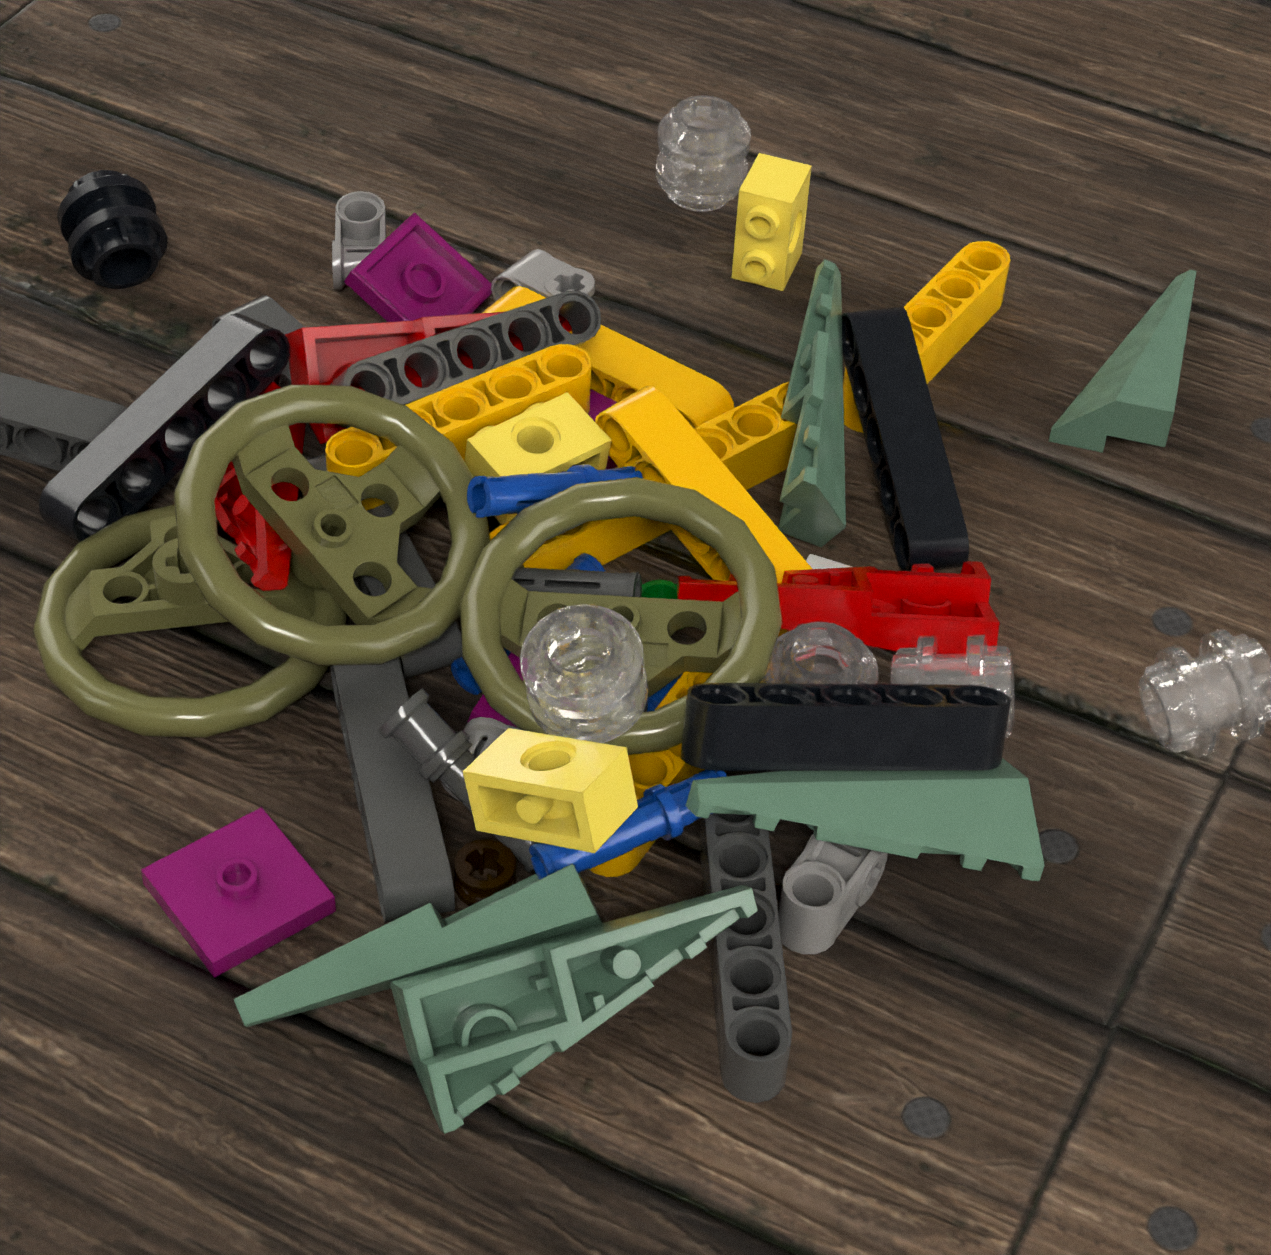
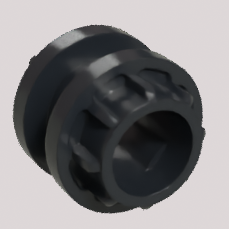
(112, 229)

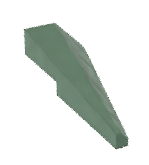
(1138, 383)
(814, 400)
(893, 811)
(426, 942)
(505, 1012)

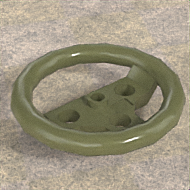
(329, 527)
(80, 606)
(737, 631)

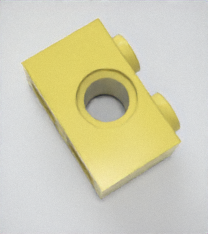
(770, 221)
(540, 440)
(551, 789)

